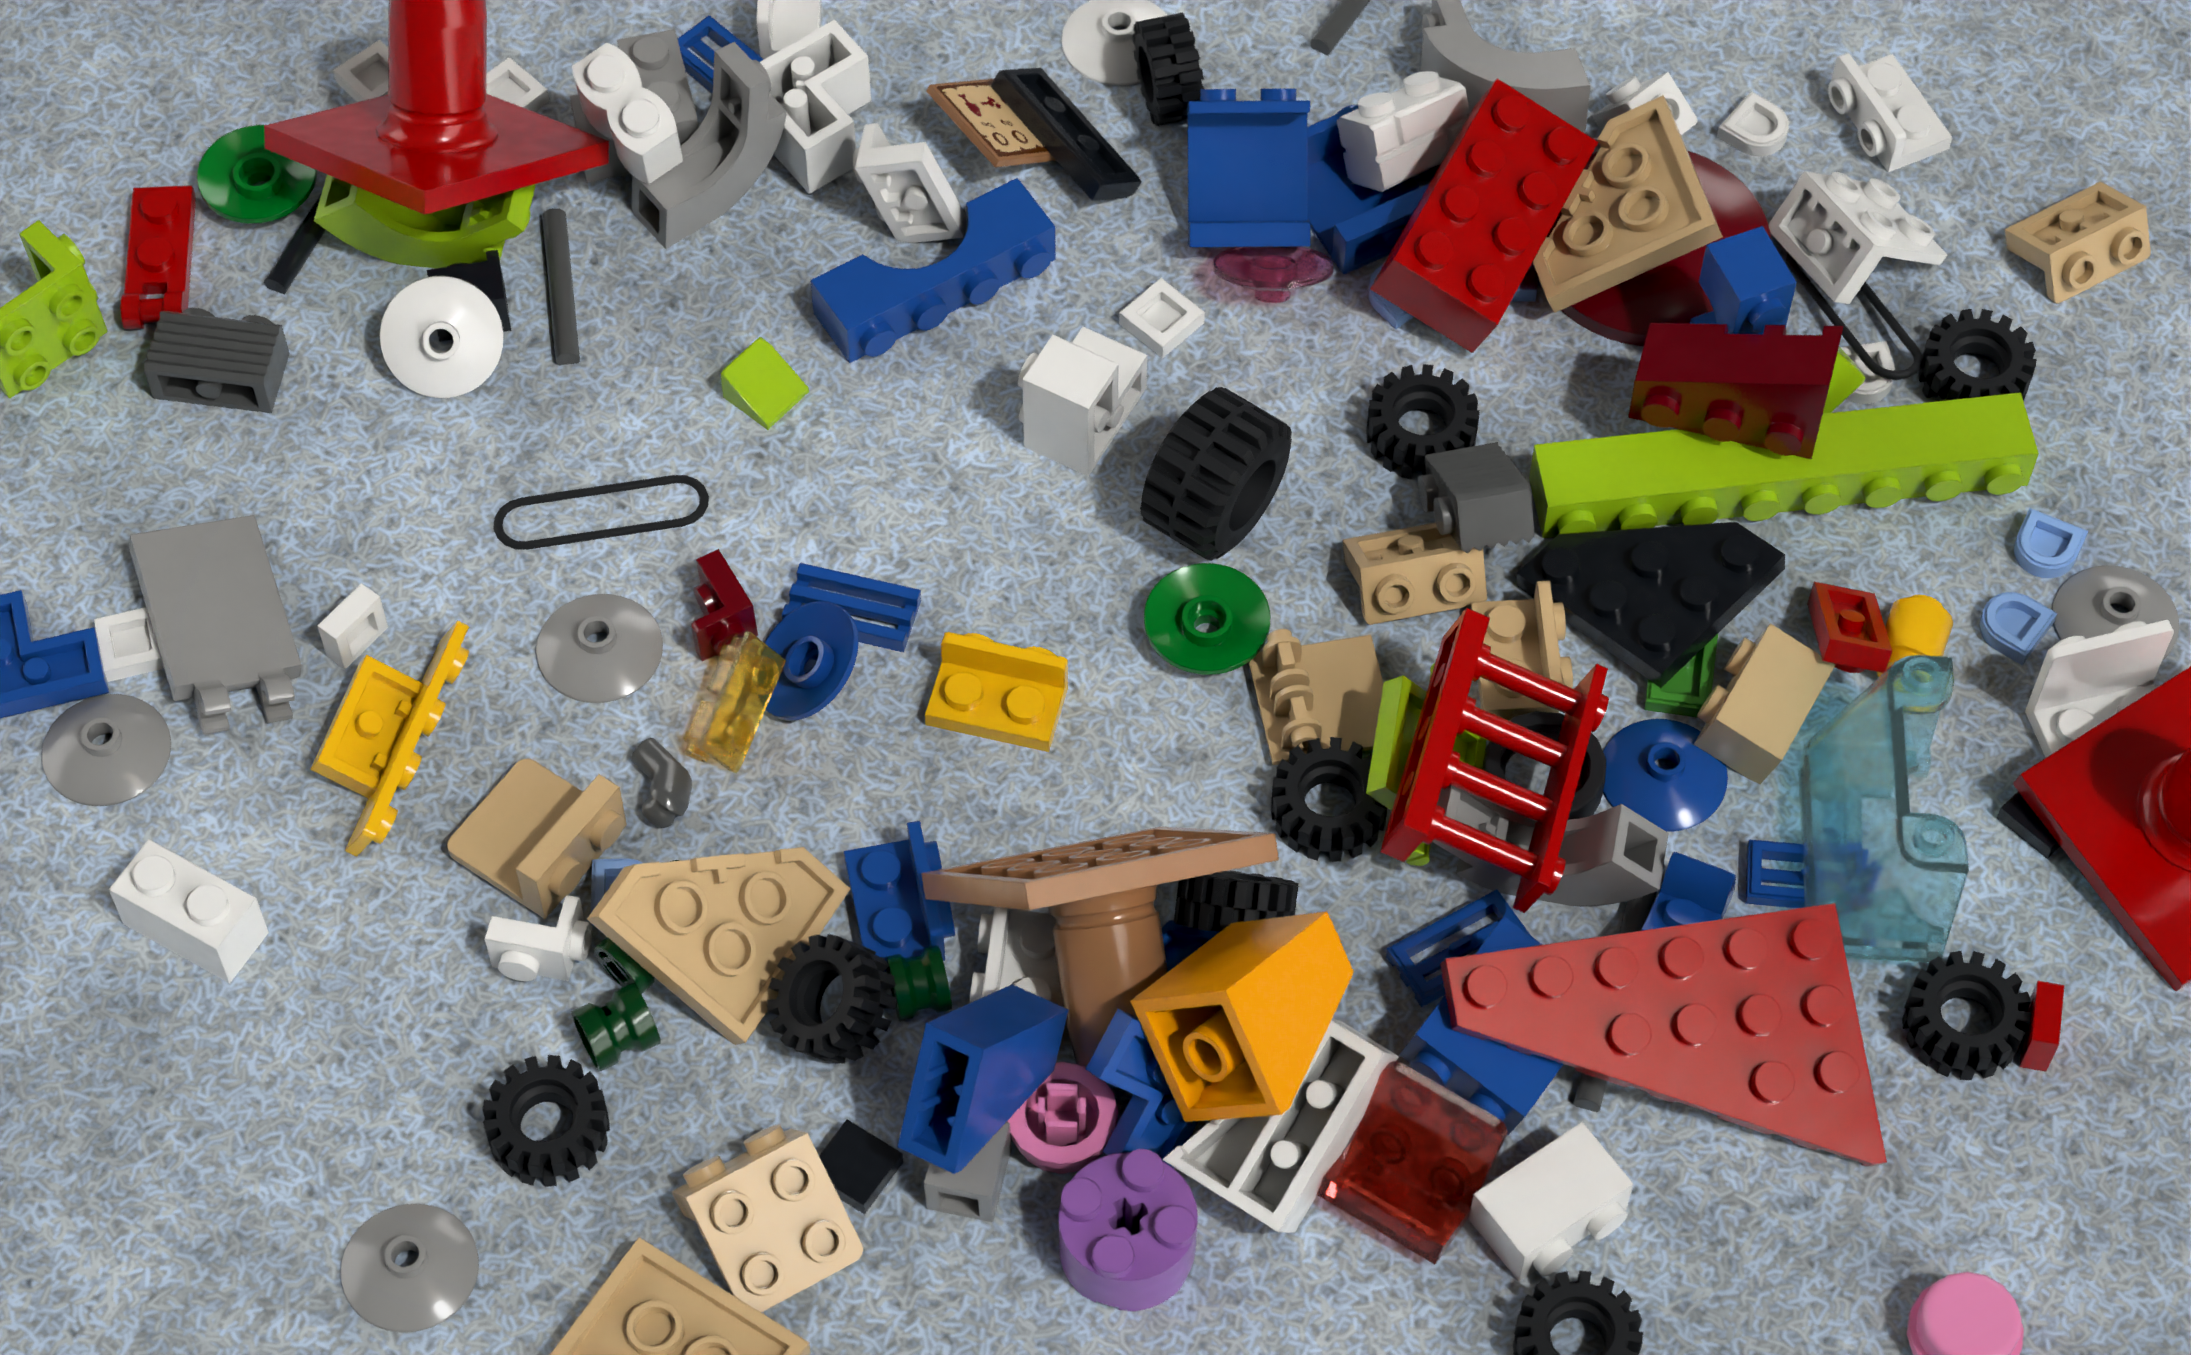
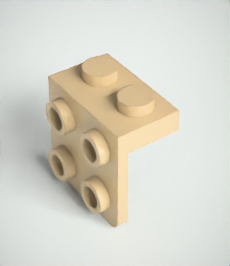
(538, 834)
(770, 1217)

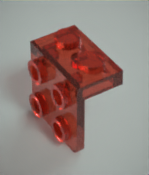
(1415, 1161)

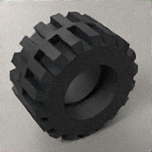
(1216, 473)

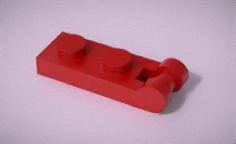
(158, 253)

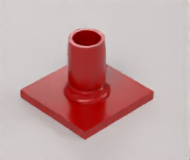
(437, 130)
(2125, 818)

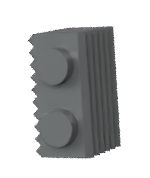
(216, 360)
(1477, 497)

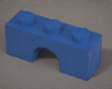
(1746, 283)

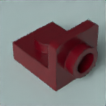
(724, 606)

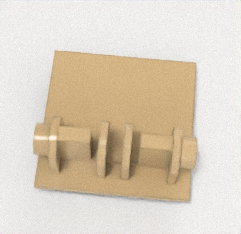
(1316, 692)

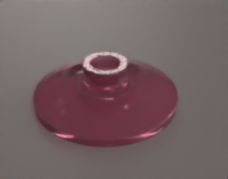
(1273, 270)

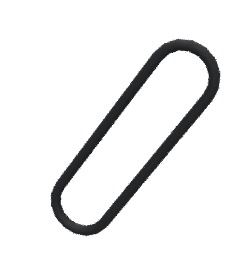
(1849, 337)
(640, 528)

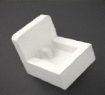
(1633, 94)
(534, 950)

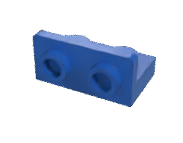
(891, 896)

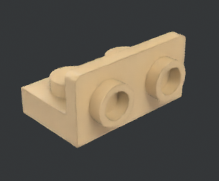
(2083, 239)
(1413, 573)
(1528, 636)

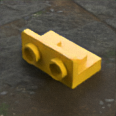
(998, 691)

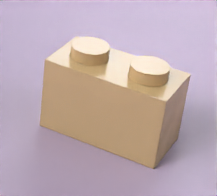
(1763, 703)

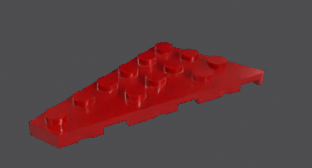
(1705, 1014)

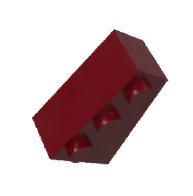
(1736, 386)

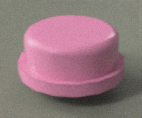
(1065, 1120)
(1965, 1317)

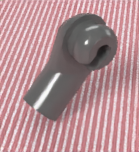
(669, 786)

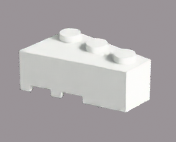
(1280, 1160)

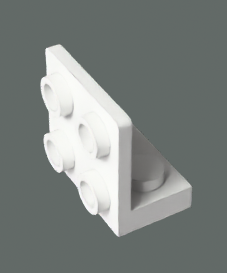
(1845, 227)
(2093, 680)

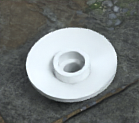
(1100, 50)
(446, 305)

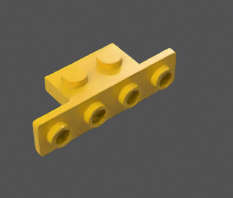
(378, 729)

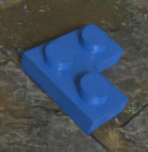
(46, 669)
(1152, 1114)

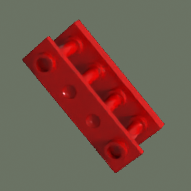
(1436, 765)

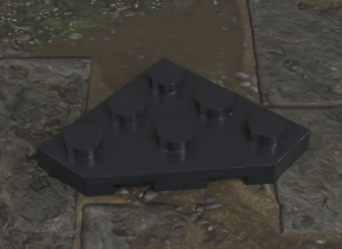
(1654, 590)

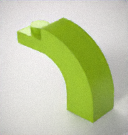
(417, 239)

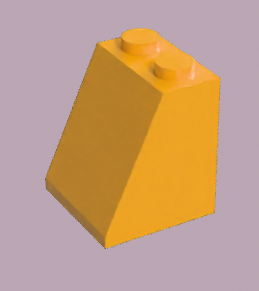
(1246, 1015)

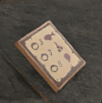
(989, 122)

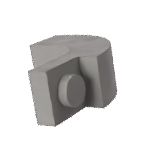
(1459, 54)
(720, 156)
(1606, 854)

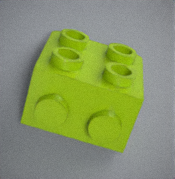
(49, 318)

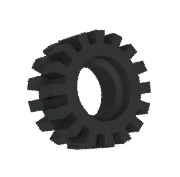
(1167, 66)
(1980, 338)
(1419, 393)
(1319, 831)
(1231, 897)
(1979, 983)
(803, 991)
(540, 1085)
(1577, 1300)

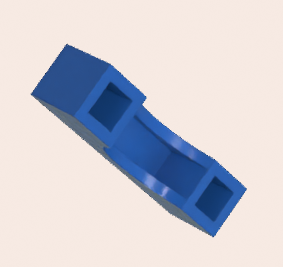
(874, 304)

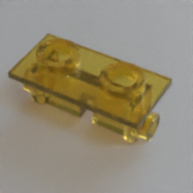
(744, 686)

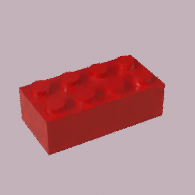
(1484, 216)

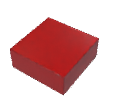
(2044, 1028)

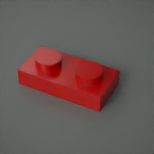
(1849, 628)

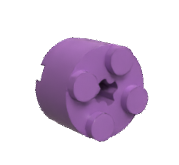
(1120, 1197)

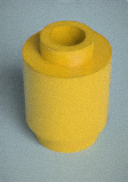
(1917, 627)

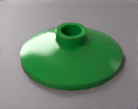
(239, 162)
(1211, 596)

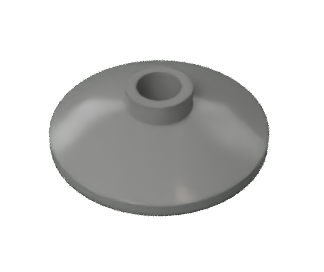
(2086, 600)
(605, 668)
(112, 770)
(416, 1294)

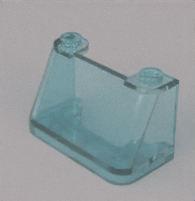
(1863, 849)

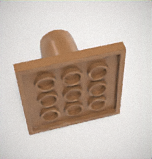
(1102, 908)

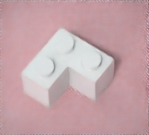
(818, 86)
(1079, 397)

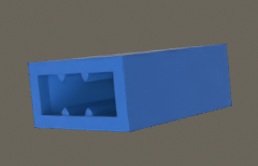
(978, 1072)

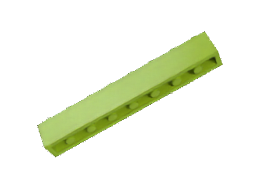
(1856, 459)

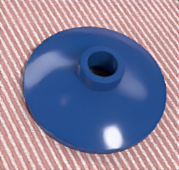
(819, 655)
(1666, 798)

